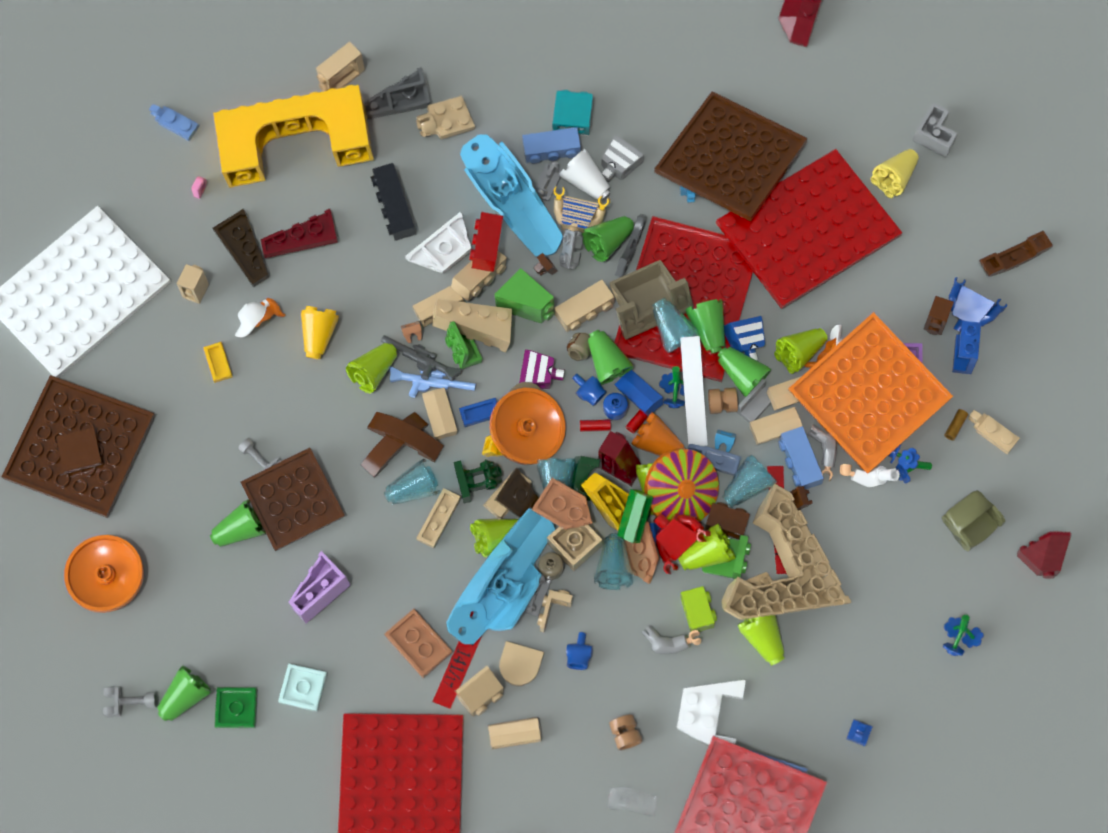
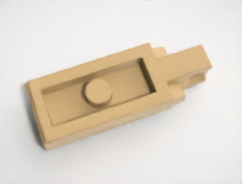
(993, 431)

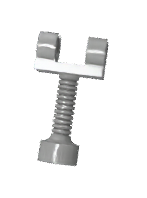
(247, 446)
(150, 701)

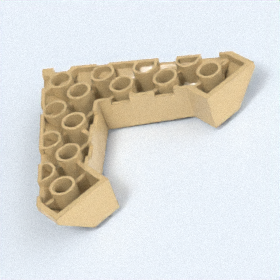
(810, 578)

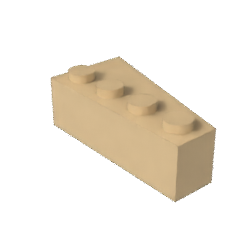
(475, 321)

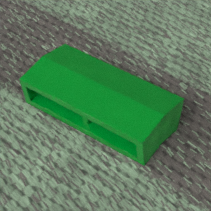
(635, 516)

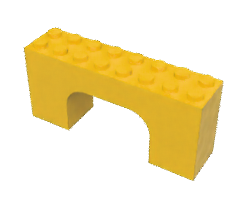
(248, 129)

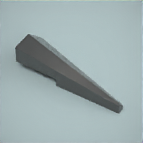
(405, 96)

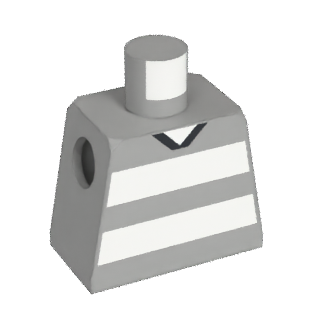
(620, 159)

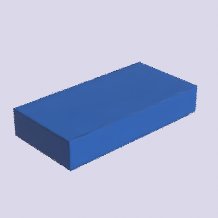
(477, 412)

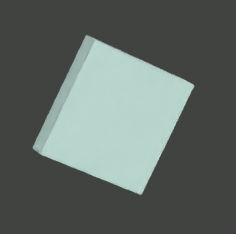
(302, 687)

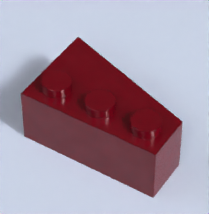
(618, 458)

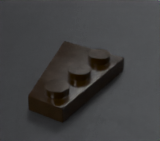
(517, 494)

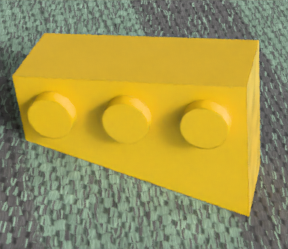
(607, 498)

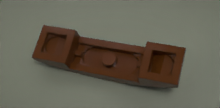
(1016, 255)
(406, 434)
(388, 448)

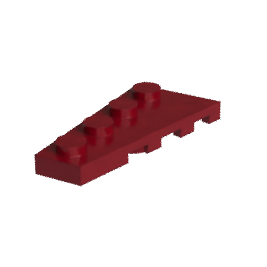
(307, 235)

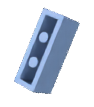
(551, 145)
(800, 458)

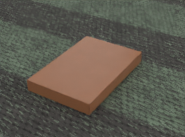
(418, 643)

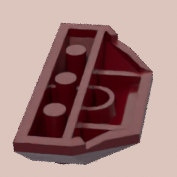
(799, 19)

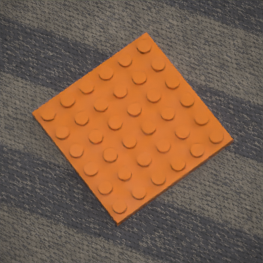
(870, 393)

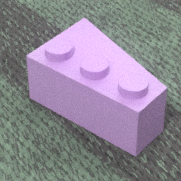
(318, 589)

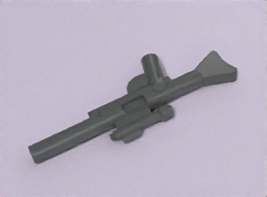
(424, 363)

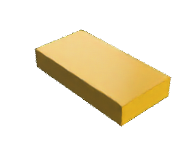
(217, 362)

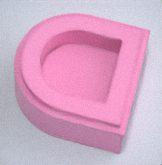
(198, 187)

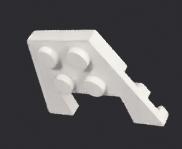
(701, 709)

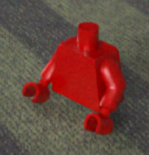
(676, 537)

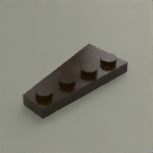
(240, 243)

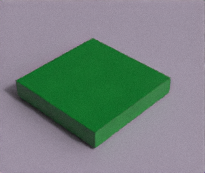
(235, 708)

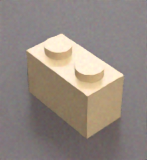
(192, 283)

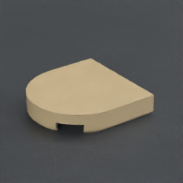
(519, 664)

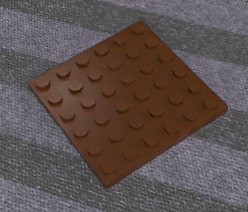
(731, 155)
(68, 409)

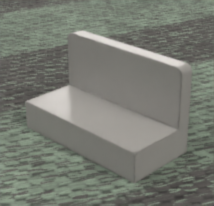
(754, 403)

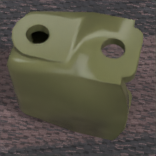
(973, 520)

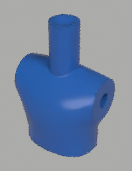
(589, 390)
(579, 654)

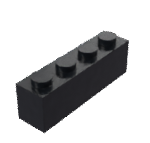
(393, 201)

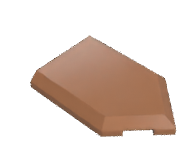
(563, 506)
(643, 555)

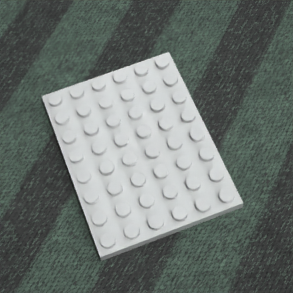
(78, 292)

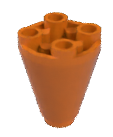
(656, 437)

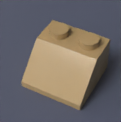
(480, 692)

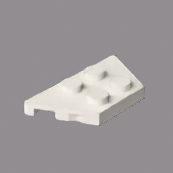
(443, 247)

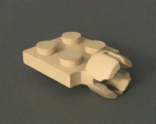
(446, 119)

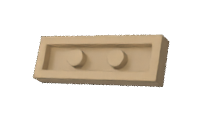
(438, 518)

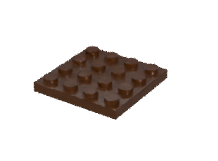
(292, 499)

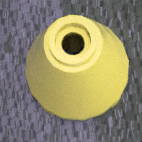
(895, 173)

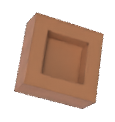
(411, 328)

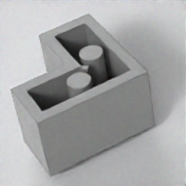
(932, 132)

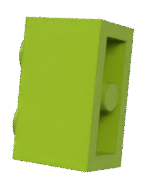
(697, 609)

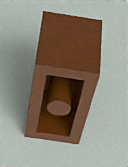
(938, 315)
(732, 521)

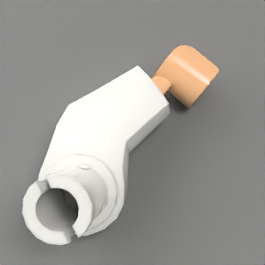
(876, 477)

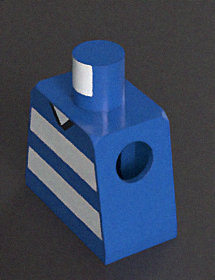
(746, 335)

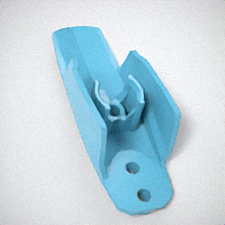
(511, 194)
(503, 582)

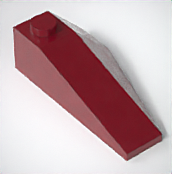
(1047, 554)

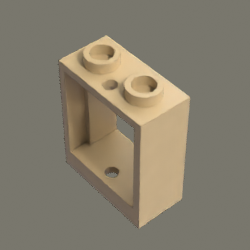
(340, 68)

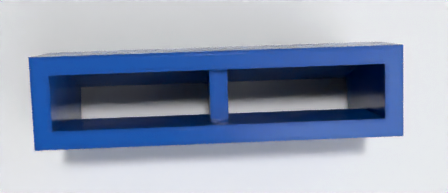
(639, 392)

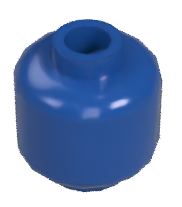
(615, 406)

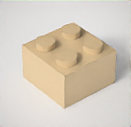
(574, 544)

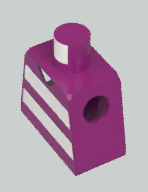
(539, 369)

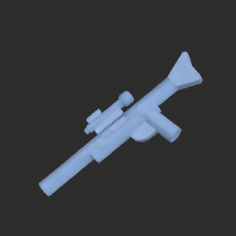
(435, 380)

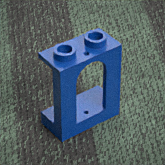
(966, 347)

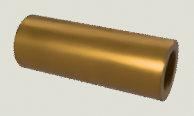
(956, 424)

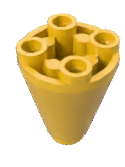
(317, 330)

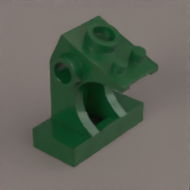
(583, 466)
(465, 478)

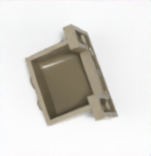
(642, 289)

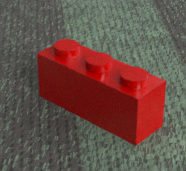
(486, 241)

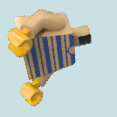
(578, 213)

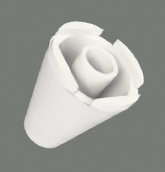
(586, 176)

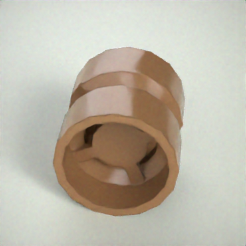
(722, 400)
(626, 739)

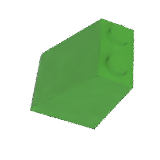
(525, 298)

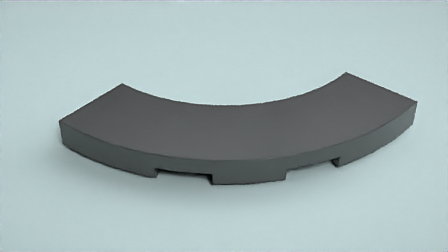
(631, 246)

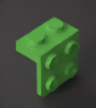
(464, 350)
(735, 567)

